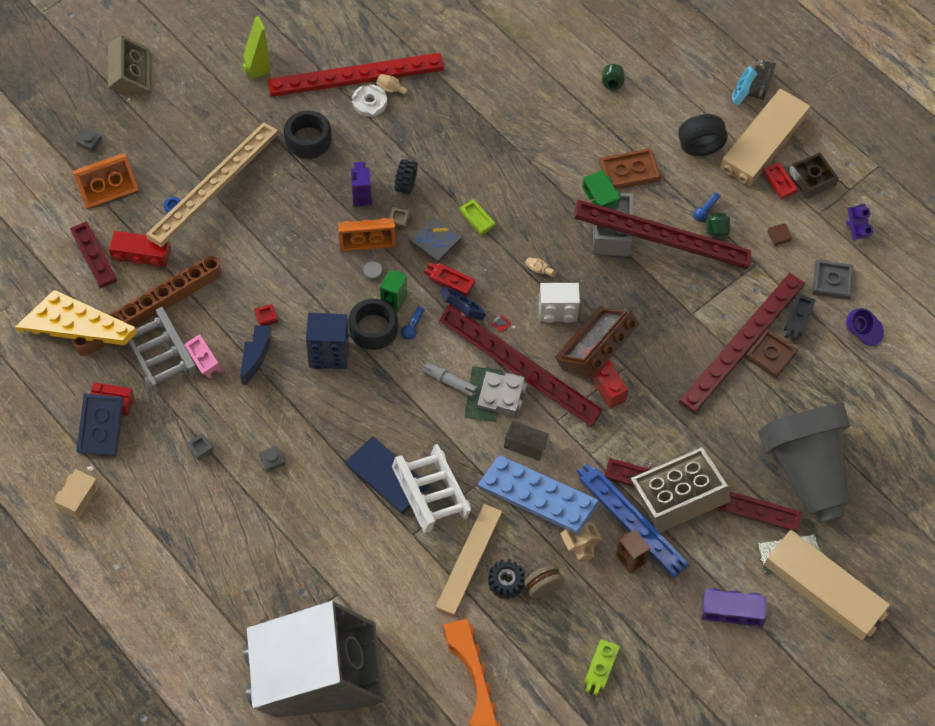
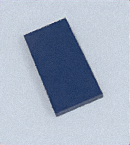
(374, 466)

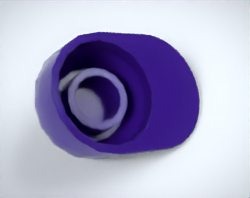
(865, 326)

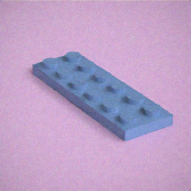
(538, 494)

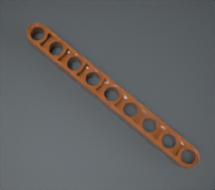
(154, 298)

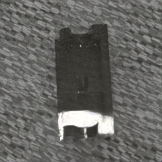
(762, 81)
(526, 440)

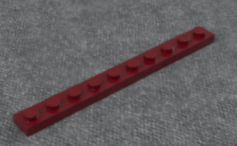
(662, 234)
(741, 343)
(521, 365)
(739, 505)

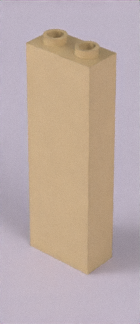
(764, 137)
(827, 585)

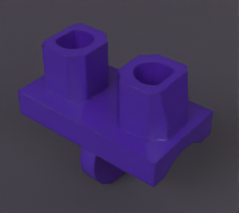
(859, 221)

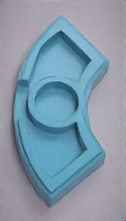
(744, 85)

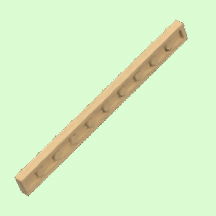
(211, 185)

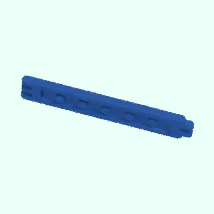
(632, 519)

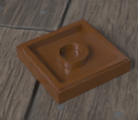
(771, 353)

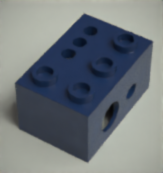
(327, 341)

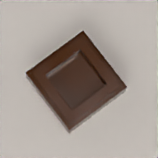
(779, 234)

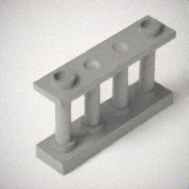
(177, 350)

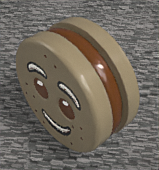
(544, 581)

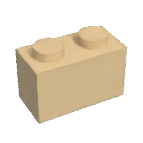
(76, 494)

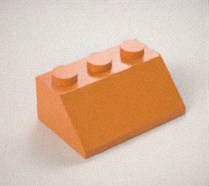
(105, 180)
(366, 234)

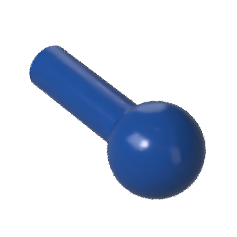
(701, 214)
(409, 332)

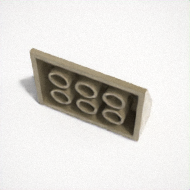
(681, 489)

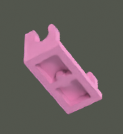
(203, 356)

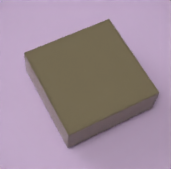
(400, 217)

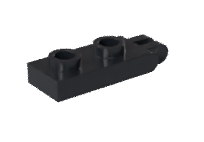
(799, 316)

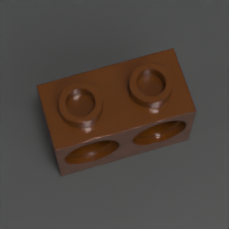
(632, 551)

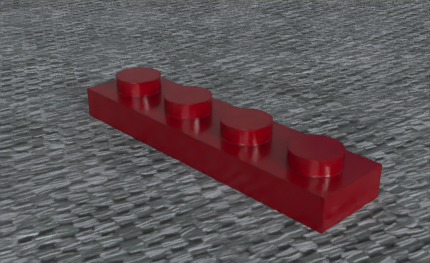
(93, 255)

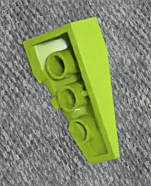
(256, 52)

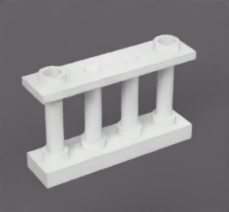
(419, 501)

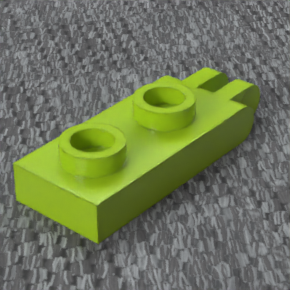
(601, 666)

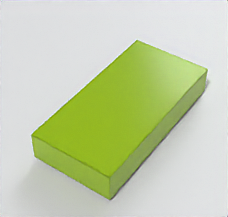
(477, 217)

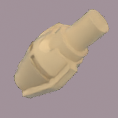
(390, 84)
(539, 266)

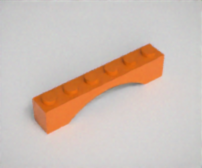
(460, 642)

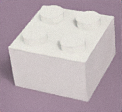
(559, 302)

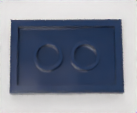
(100, 424)

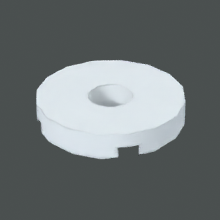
(373, 108)

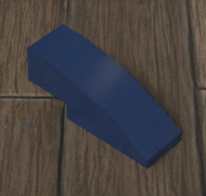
(255, 352)

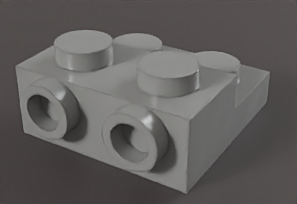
(502, 393)

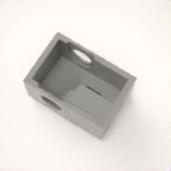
(610, 241)

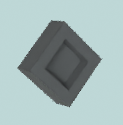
(88, 140)
(199, 446)
(272, 458)

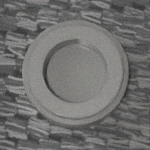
(372, 271)

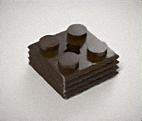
(813, 175)

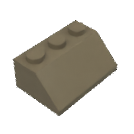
(128, 66)

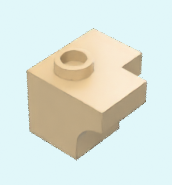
(584, 543)

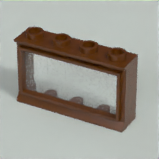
(596, 341)

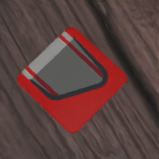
(501, 323)

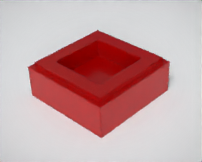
(266, 315)

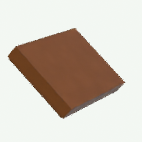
(631, 168)

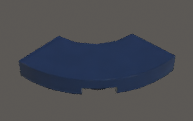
(458, 299)

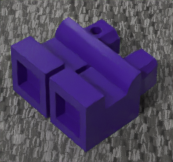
(361, 185)

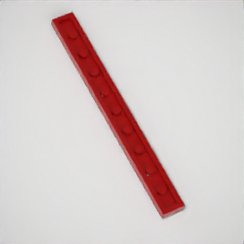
(354, 74)

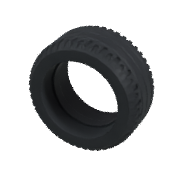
(302, 120)
(703, 135)
(373, 340)

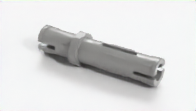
(444, 376)

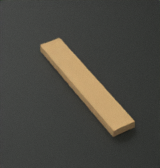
(468, 560)

